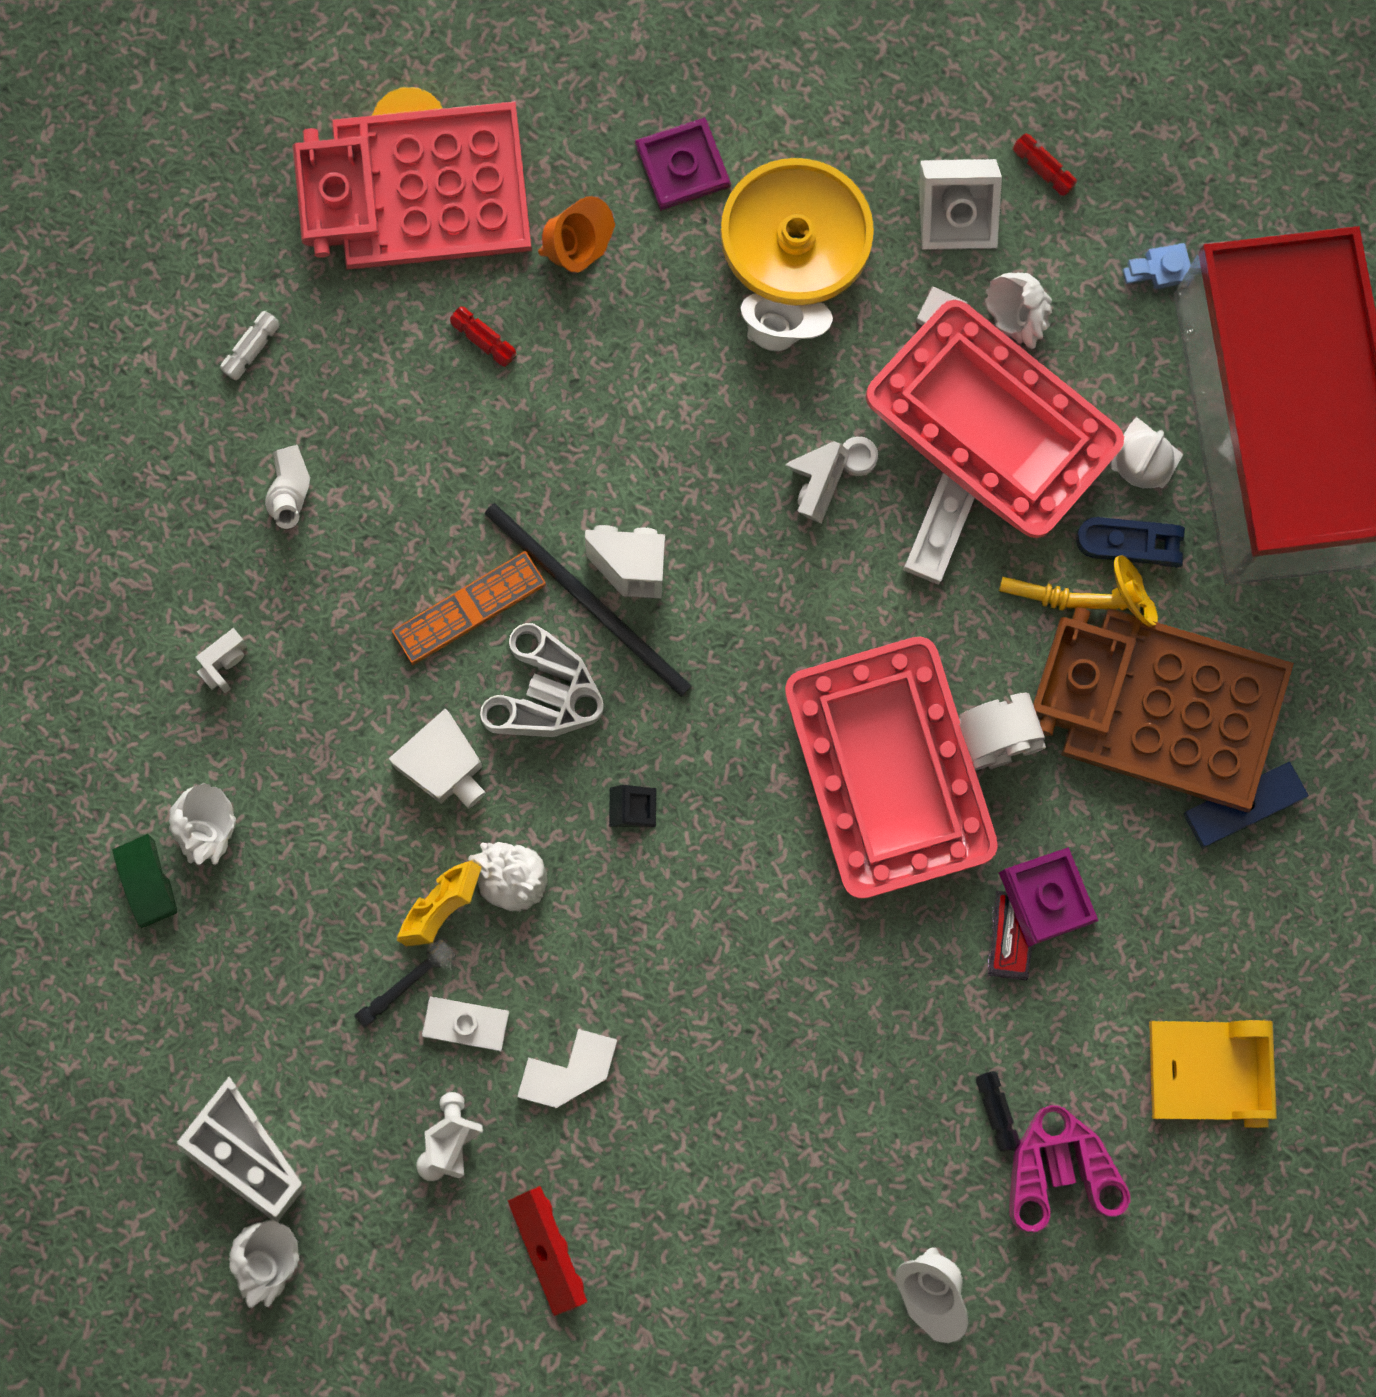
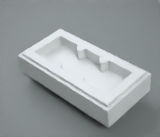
(465, 1023)

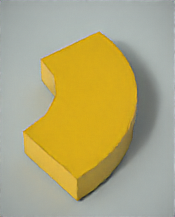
(426, 916)

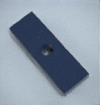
(1275, 792)

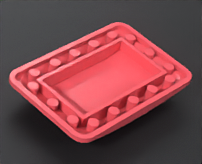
(994, 419)
(890, 767)

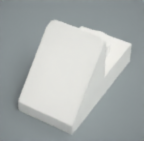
(824, 470)

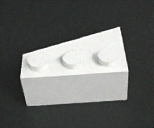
(240, 1153)

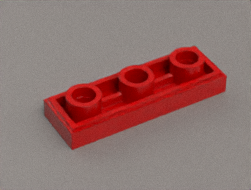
(547, 1251)

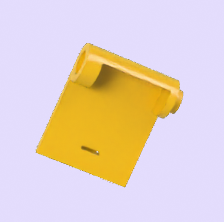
(1218, 1071)

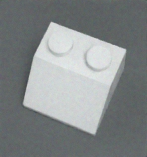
(959, 203)

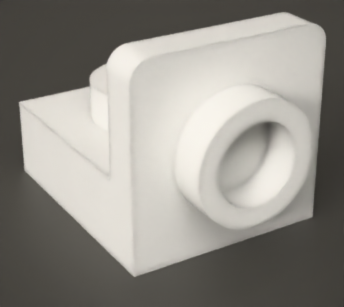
(223, 652)

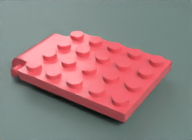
(414, 186)

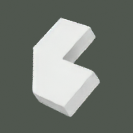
(558, 1085)

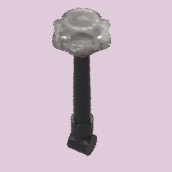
(438, 955)

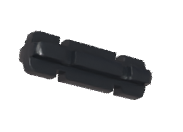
(998, 1111)

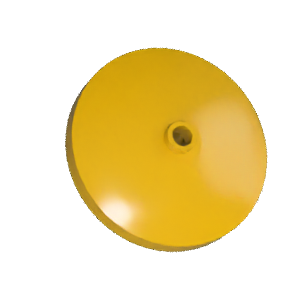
(803, 201)

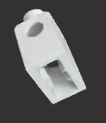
(441, 761)

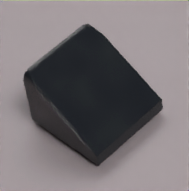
(632, 806)

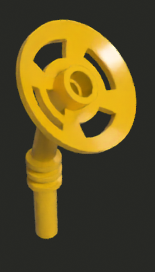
(1128, 594)

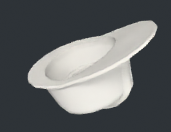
(781, 325)
(1146, 457)
(933, 1295)

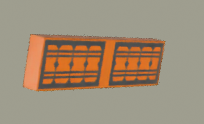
(469, 608)

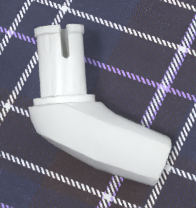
(289, 488)

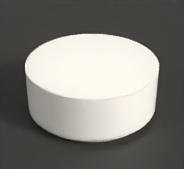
(862, 456)

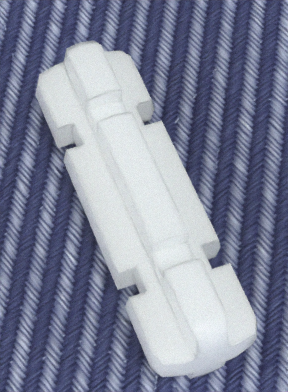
(249, 345)

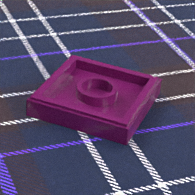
(682, 163)
(1048, 896)

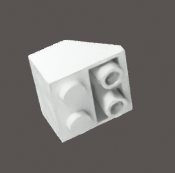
(628, 559)

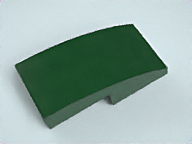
(144, 882)

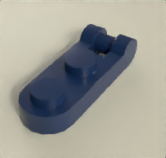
(1134, 539)

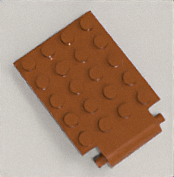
(1163, 705)

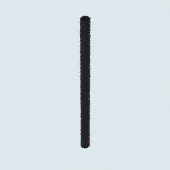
(588, 599)

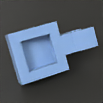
(1163, 265)

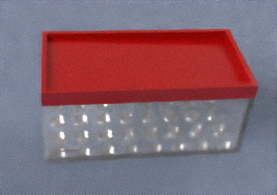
(1285, 400)

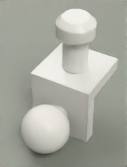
(446, 1140)

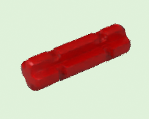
(1044, 164)
(483, 336)

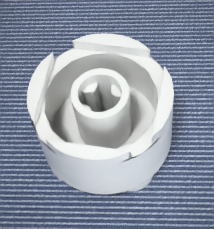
(1001, 731)

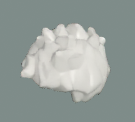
(1019, 307)
(202, 823)
(510, 875)
(263, 1261)

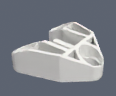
(536, 720)

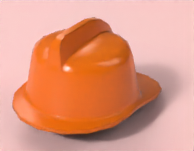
(578, 234)

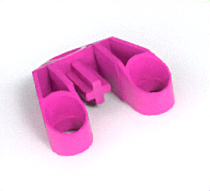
(1093, 1161)

